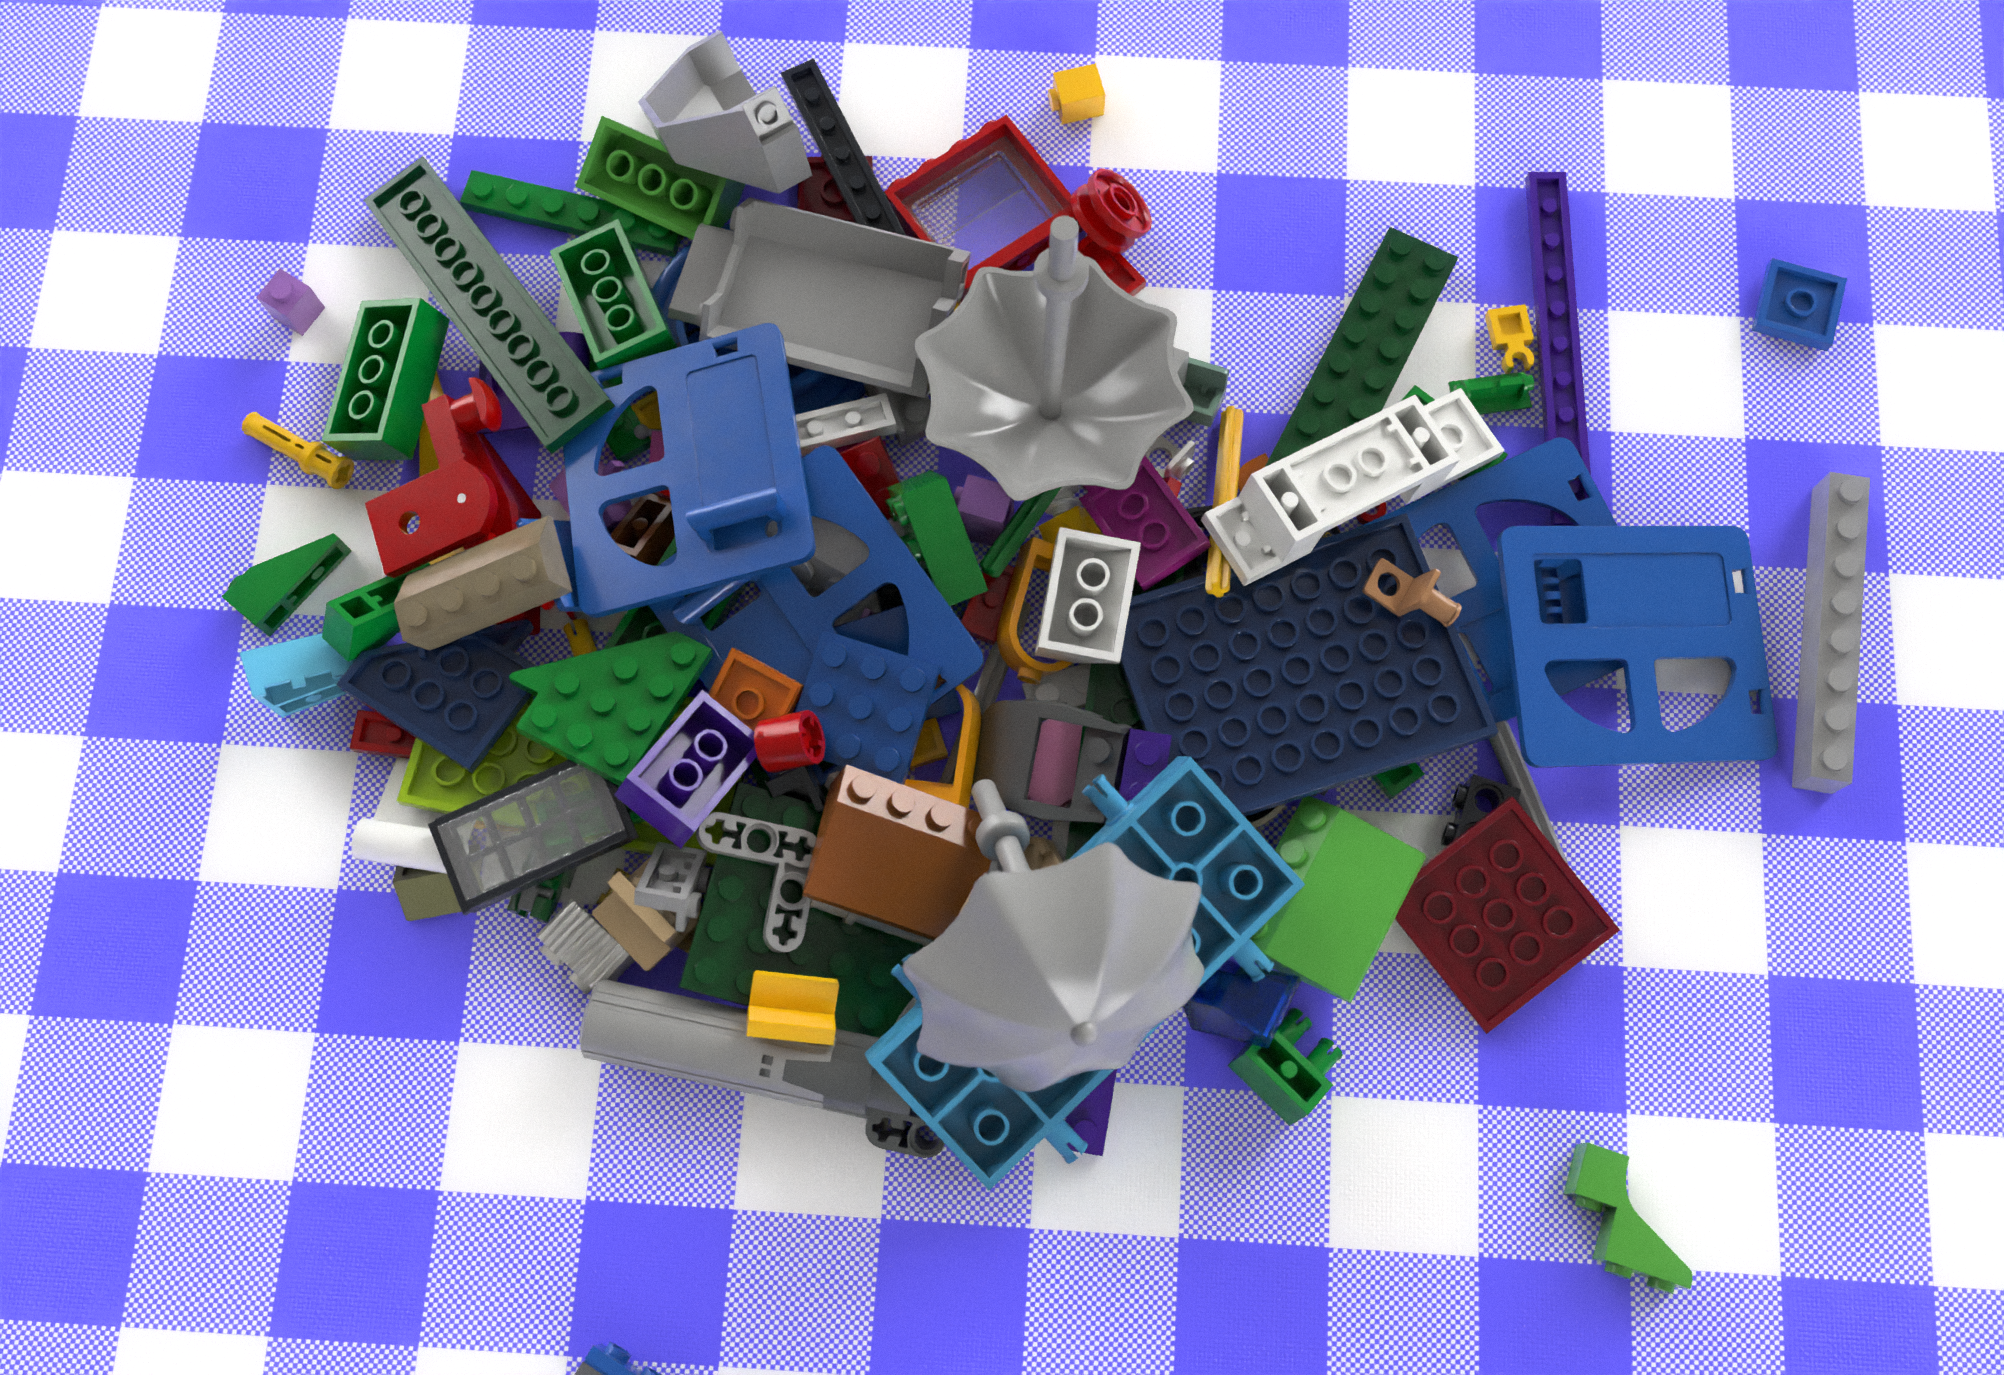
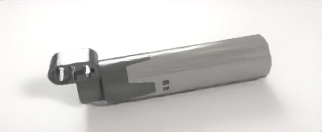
(710, 1047)

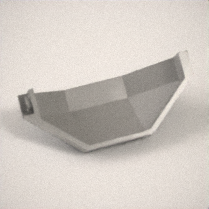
(719, 124)

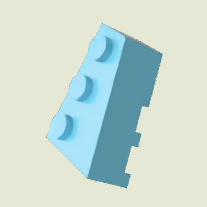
(295, 674)

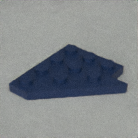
(447, 696)

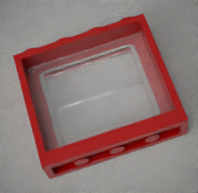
(985, 199)

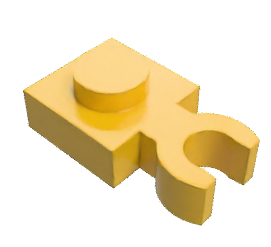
(1511, 330)

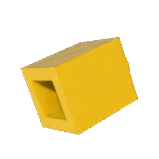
(1077, 94)

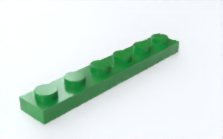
(561, 211)

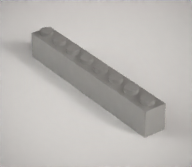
(1831, 634)

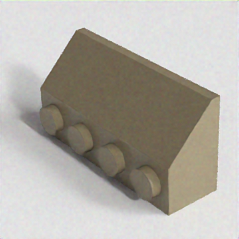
(482, 586)

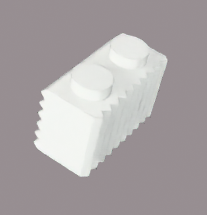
(583, 947)

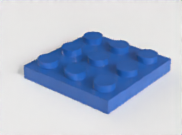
(868, 704)

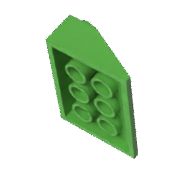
(1348, 900)

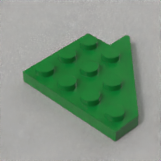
(610, 702)

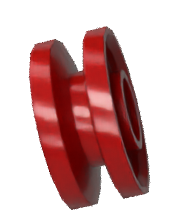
(1111, 211)

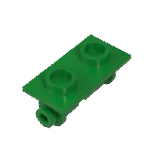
(1497, 392)

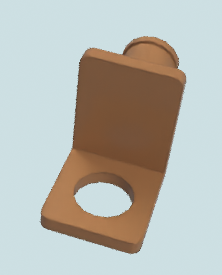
(1412, 593)

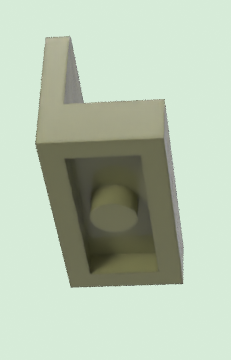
(424, 893)

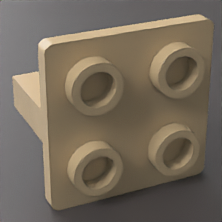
(639, 929)

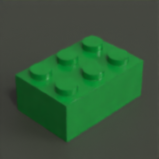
(936, 535)

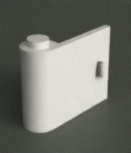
(397, 832)

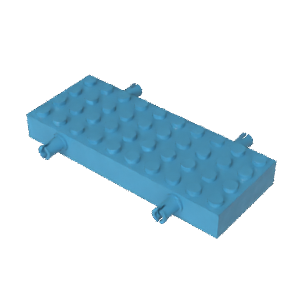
(1172, 829)

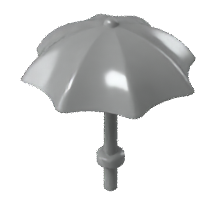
(1053, 374)
(1055, 961)

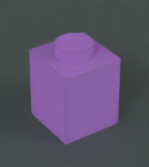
(291, 302)

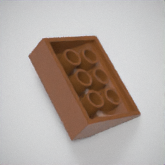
(894, 854)

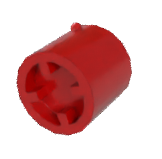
(789, 741)

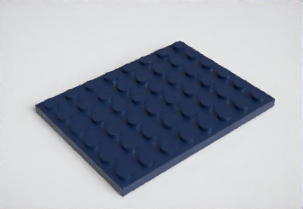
(1302, 673)

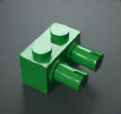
(1282, 1074)

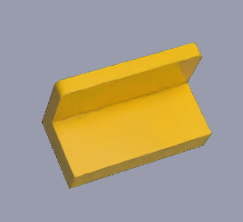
(792, 1007)

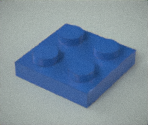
(1799, 304)

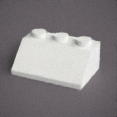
(1087, 598)

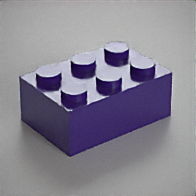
(689, 769)

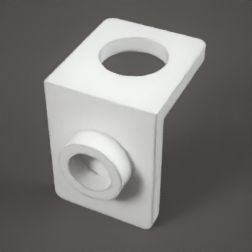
(1181, 459)

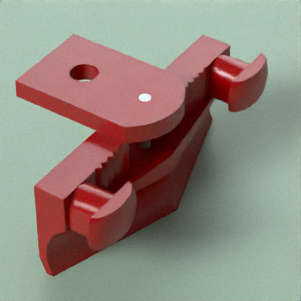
(462, 501)

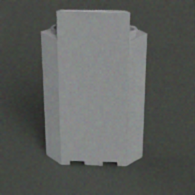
(834, 289)

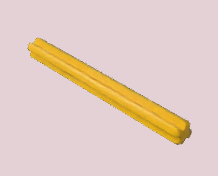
(1225, 489)

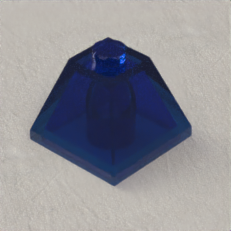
(1238, 1007)

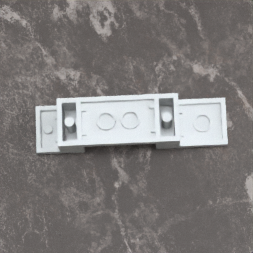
(1389, 454)

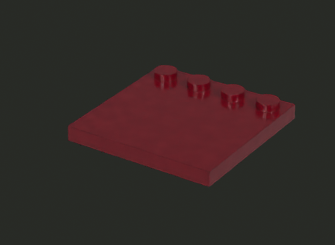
(1501, 915)

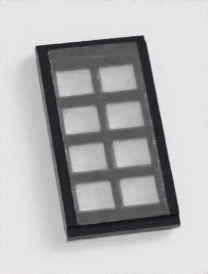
(529, 833)

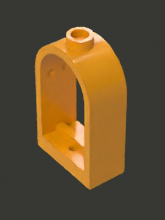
(1032, 554)
(960, 790)

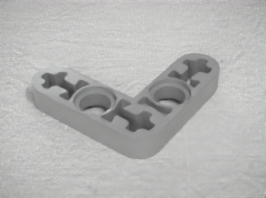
(786, 869)

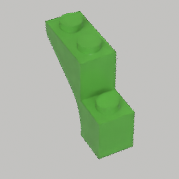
(1624, 1238)

